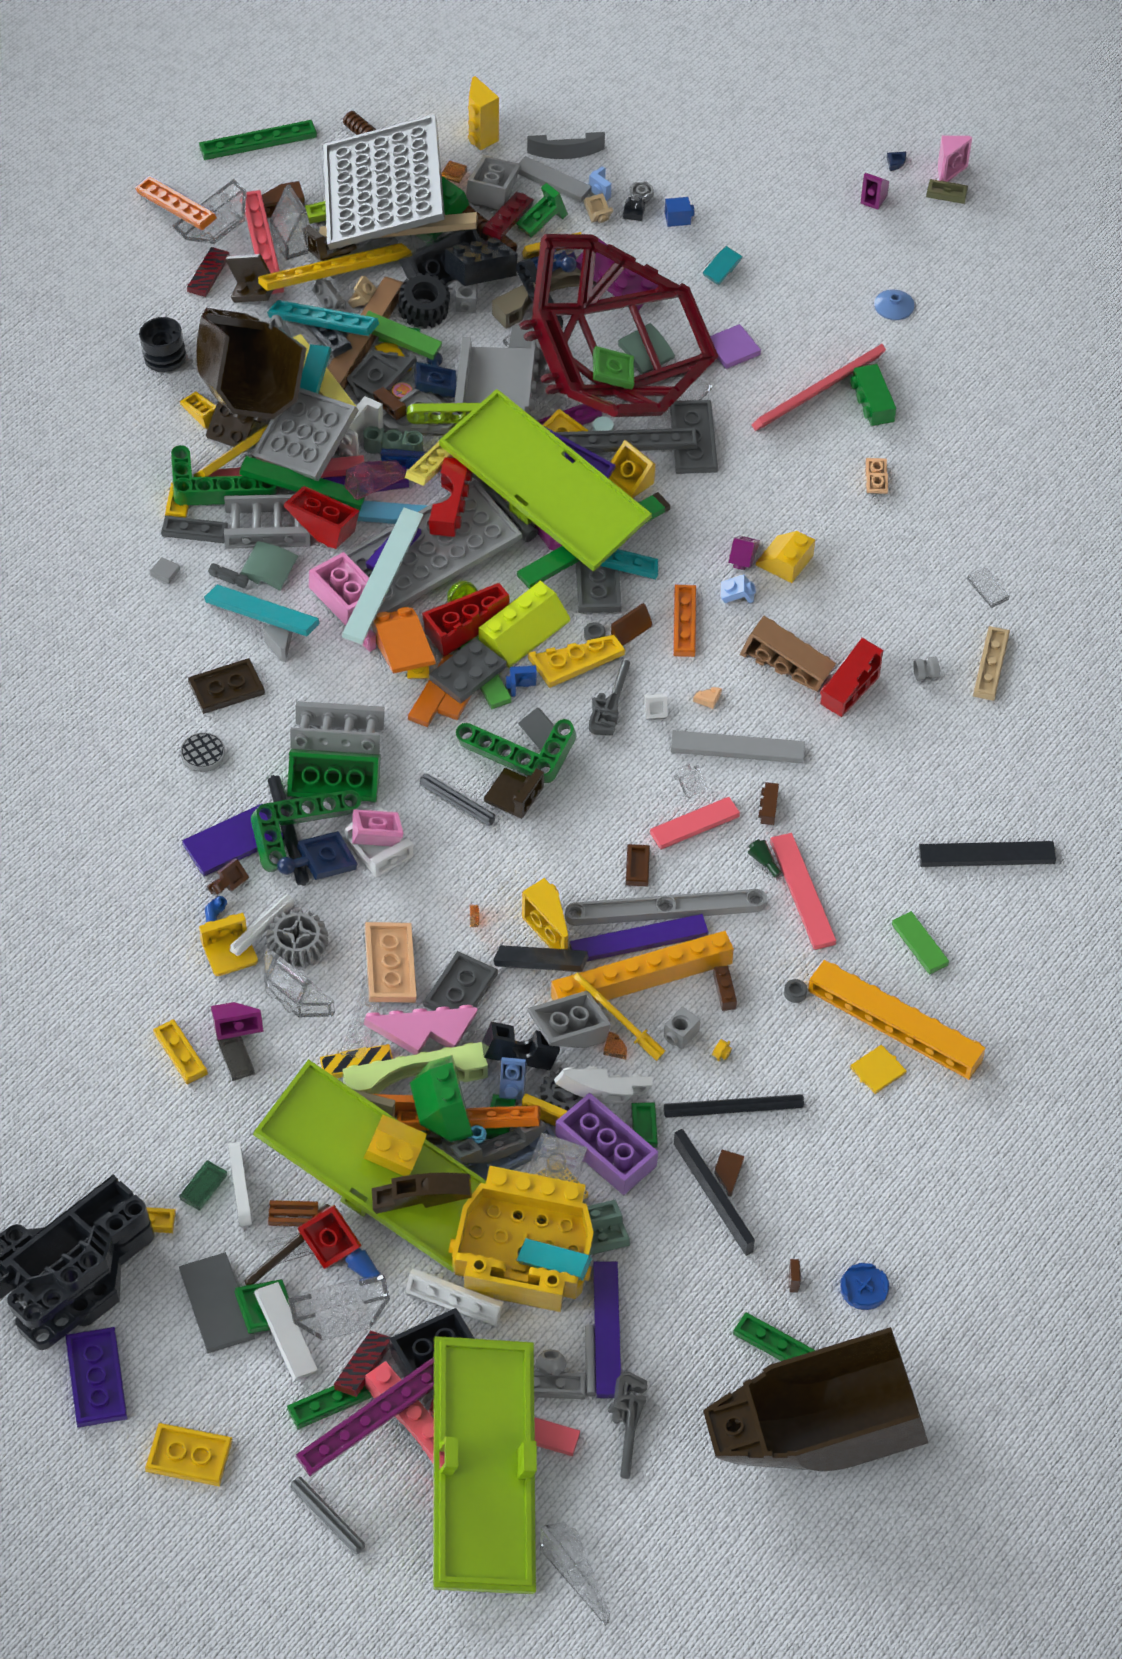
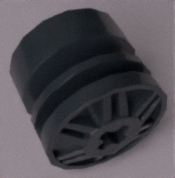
(162, 344)

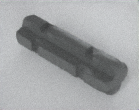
(228, 575)

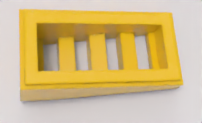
(200, 411)

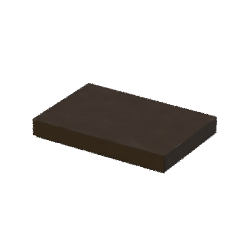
(226, 685)

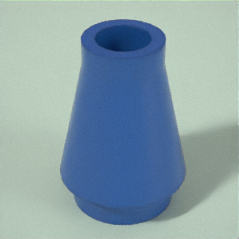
(361, 1263)

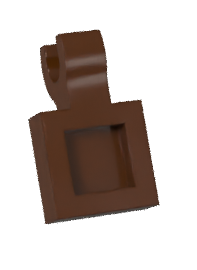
(230, 876)

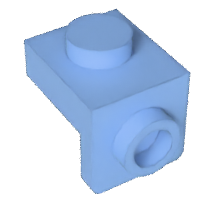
(599, 183)
(737, 588)

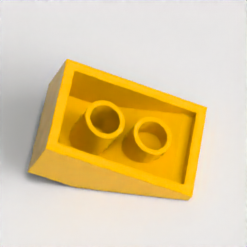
(544, 914)

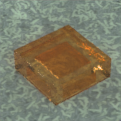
(454, 171)

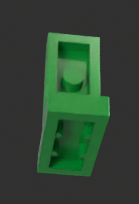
(543, 211)

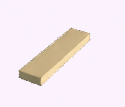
(991, 663)

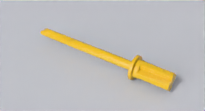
(643, 1038)

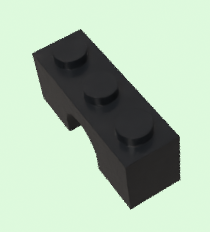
(501, 1042)

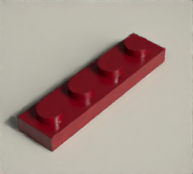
(508, 215)

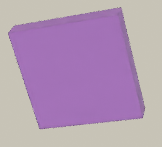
(734, 346)

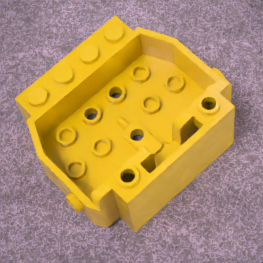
(491, 1237)

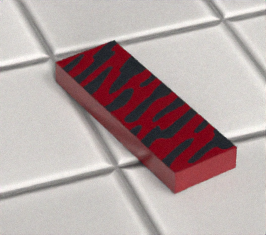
(208, 272)
(362, 1362)

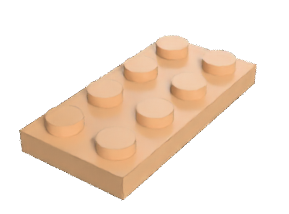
(390, 962)

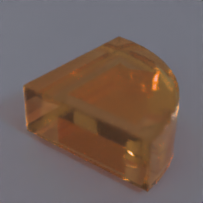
(474, 915)
(615, 1047)

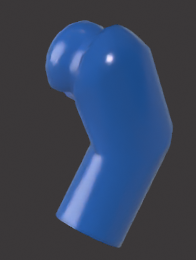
(214, 908)

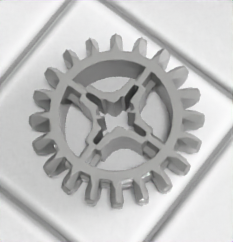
(309, 944)

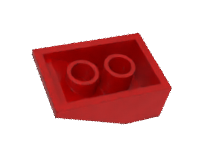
(322, 516)

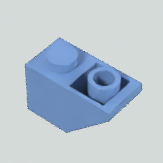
(512, 1078)

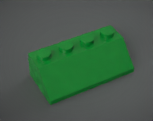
(333, 771)

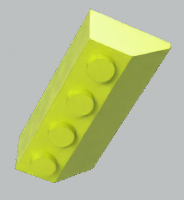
(524, 624)

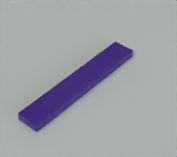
(642, 937)
(606, 1327)

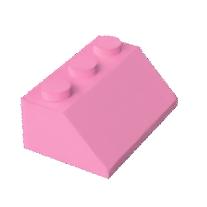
(338, 585)

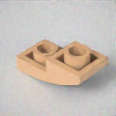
(876, 475)

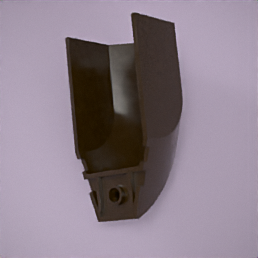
(248, 364)
(821, 1409)

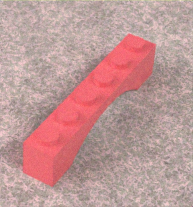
(414, 1418)

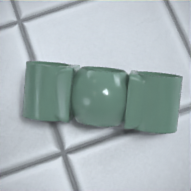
(392, 439)

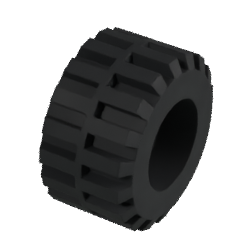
(424, 288)

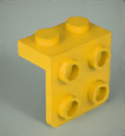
(216, 941)

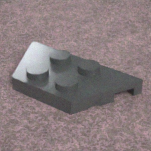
(378, 371)

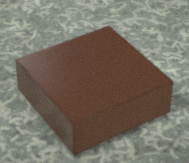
(794, 1275)

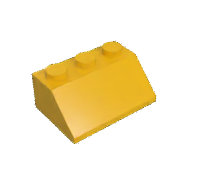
(483, 115)

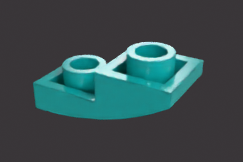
(721, 265)

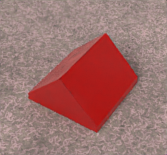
(329, 1236)

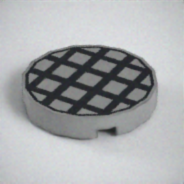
(202, 752)

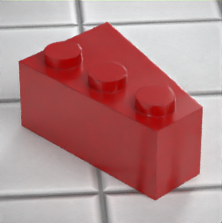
(852, 678)

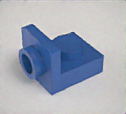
(521, 677)

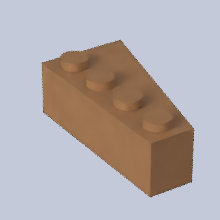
(787, 654)

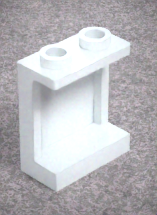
(369, 414)
(380, 858)

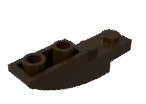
(424, 1189)

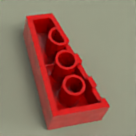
(460, 619)

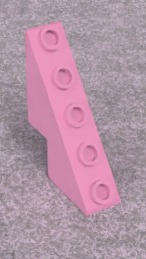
(415, 1028)

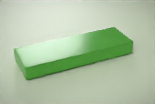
(920, 942)

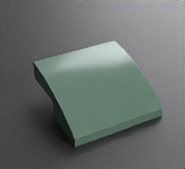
(633, 345)
(269, 564)
(607, 1227)

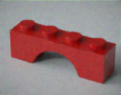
(446, 516)

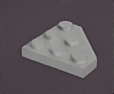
(402, 424)

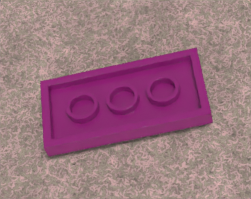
(625, 283)

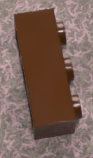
(390, 403)
(768, 803)
(725, 988)

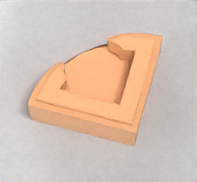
(708, 697)

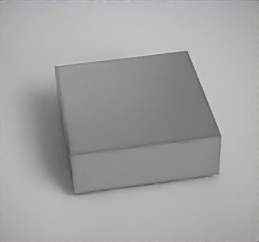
(165, 570)

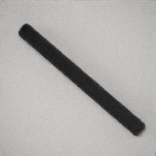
(288, 831)
(733, 1105)

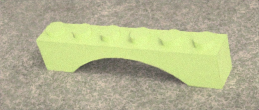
(380, 1074)

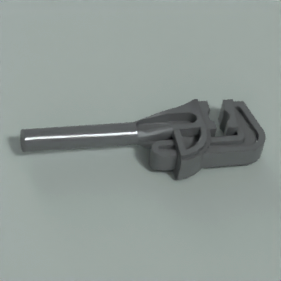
(608, 707)
(628, 1409)

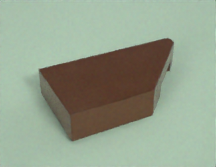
(728, 1169)

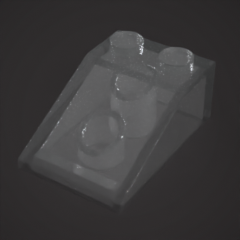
(289, 225)
(557, 1158)

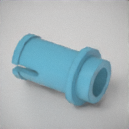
(479, 1134)

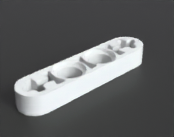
(239, 1184)

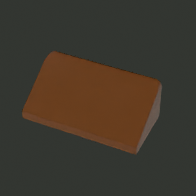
(631, 624)

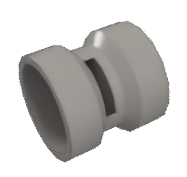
(926, 668)

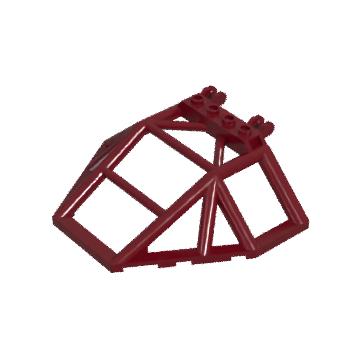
(554, 341)

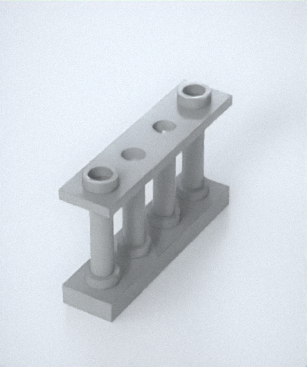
(247, 537)
(337, 715)

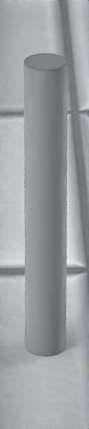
(590, 1360)

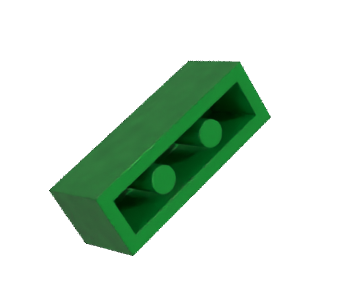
(873, 395)

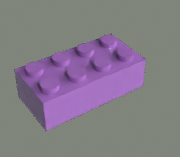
(611, 1144)

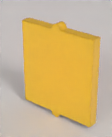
(878, 1069)

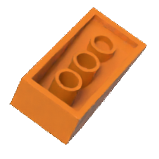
(402, 640)

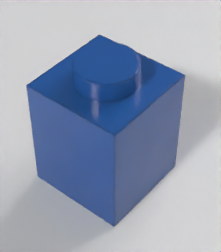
(678, 211)

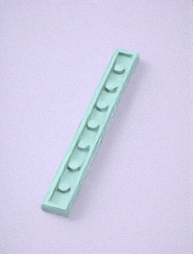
(382, 576)

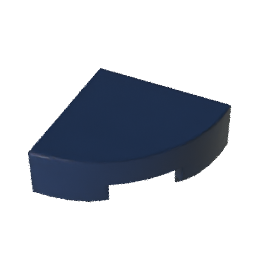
(896, 160)

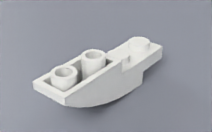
(604, 1088)

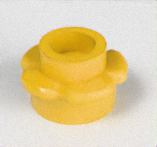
(722, 1050)

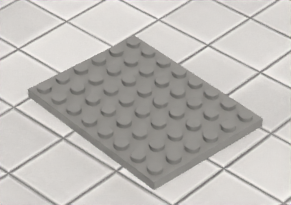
(383, 182)

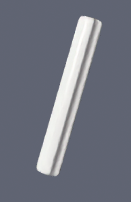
(261, 925)

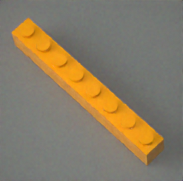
(651, 968)
(896, 1019)

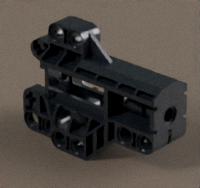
(84, 1283)

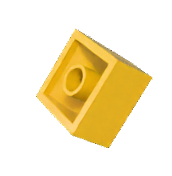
(787, 555)
(395, 1146)

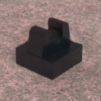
(634, 209)

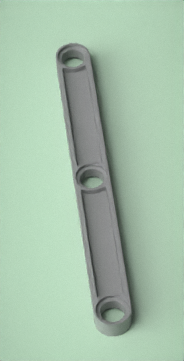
(649, 907)

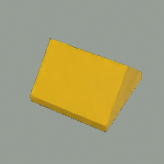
(633, 470)

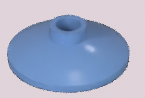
(894, 304)

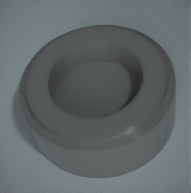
(593, 631)
(795, 990)

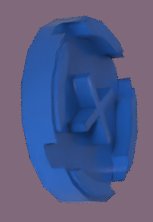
(864, 1286)

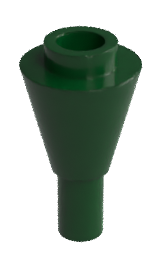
(760, 852)

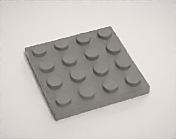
(306, 434)

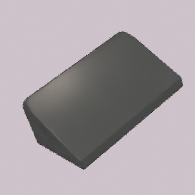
(537, 727)

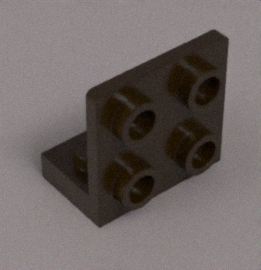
(318, 246)
(246, 272)
(227, 428)
(515, 792)

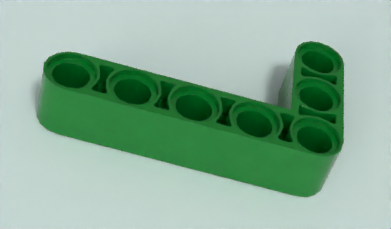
(209, 490)
(518, 752)
(296, 815)

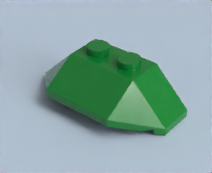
(441, 1100)

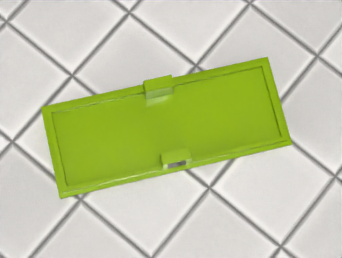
(541, 485)
(327, 1133)
(488, 1477)

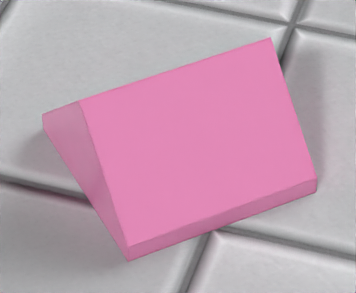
(953, 156)
(376, 828)

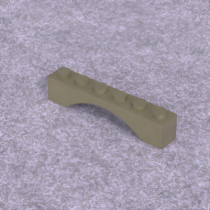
(512, 306)

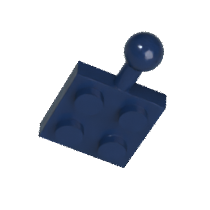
(562, 259)
(434, 378)
(323, 855)

